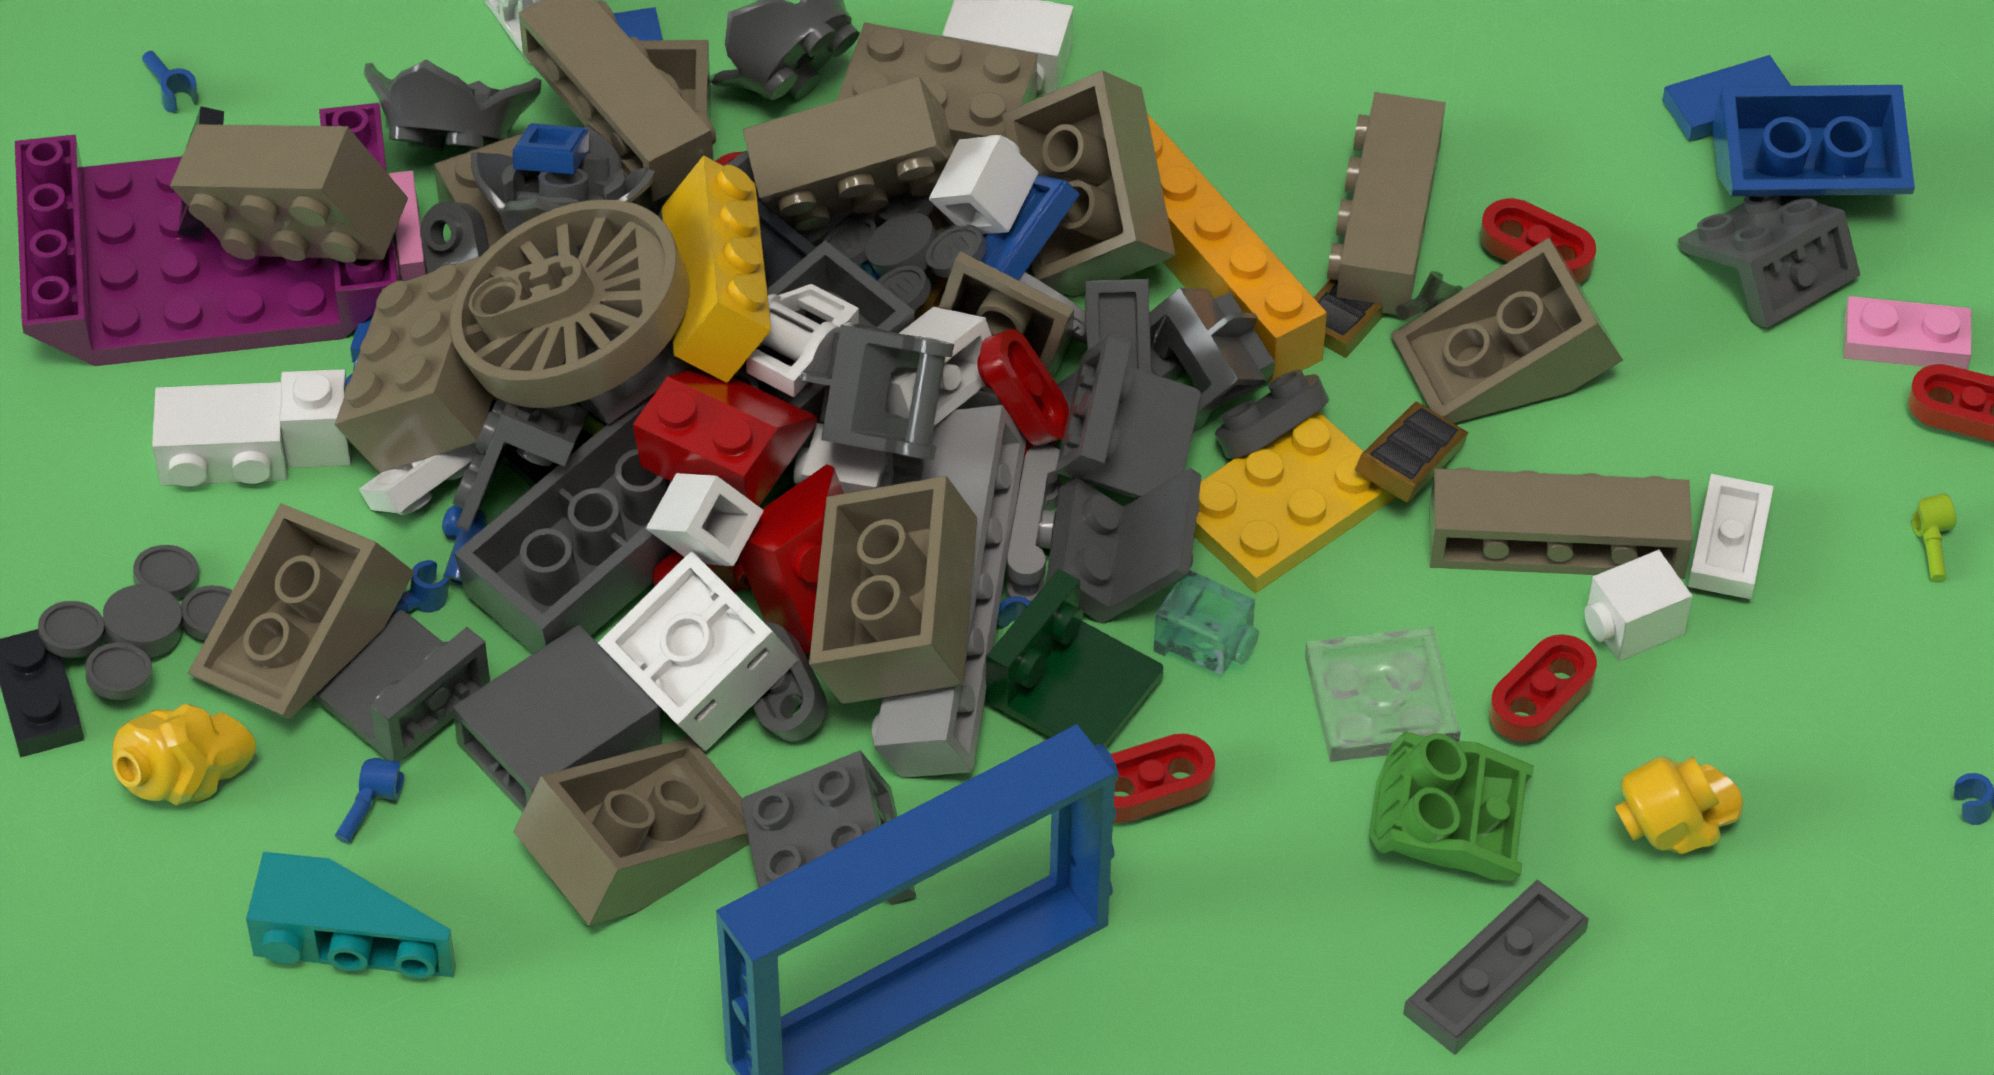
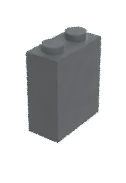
(555, 714)

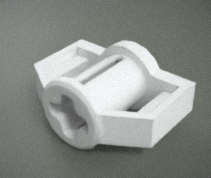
(799, 336)

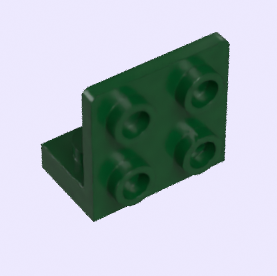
(1066, 672)

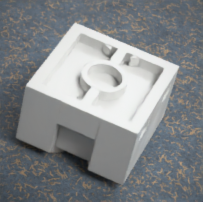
(698, 651)

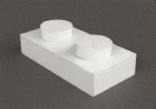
(409, 486)
(1731, 536)

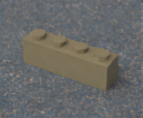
(616, 89)
(1389, 200)
(1556, 521)

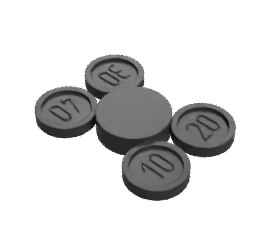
(906, 246)
(135, 622)

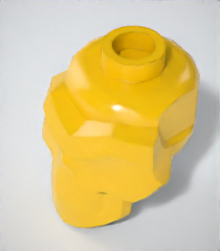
(180, 753)
(1678, 804)

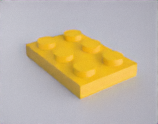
(1285, 502)

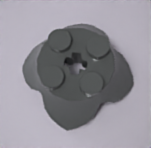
(784, 45)
(433, 105)
(526, 193)

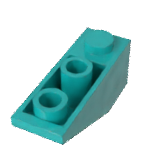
(334, 917)

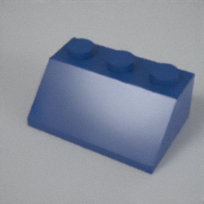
(1813, 140)

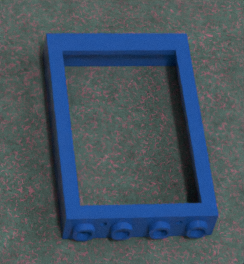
(1054, 777)

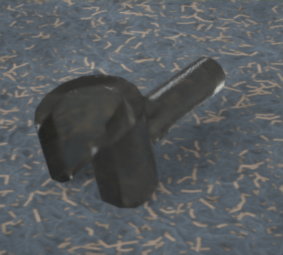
(1432, 294)

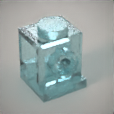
(1206, 623)

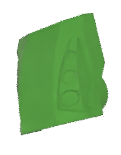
(1451, 804)

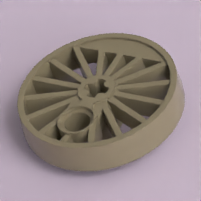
(530, 311)

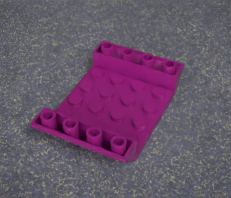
(122, 286)

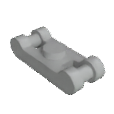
(1033, 522)

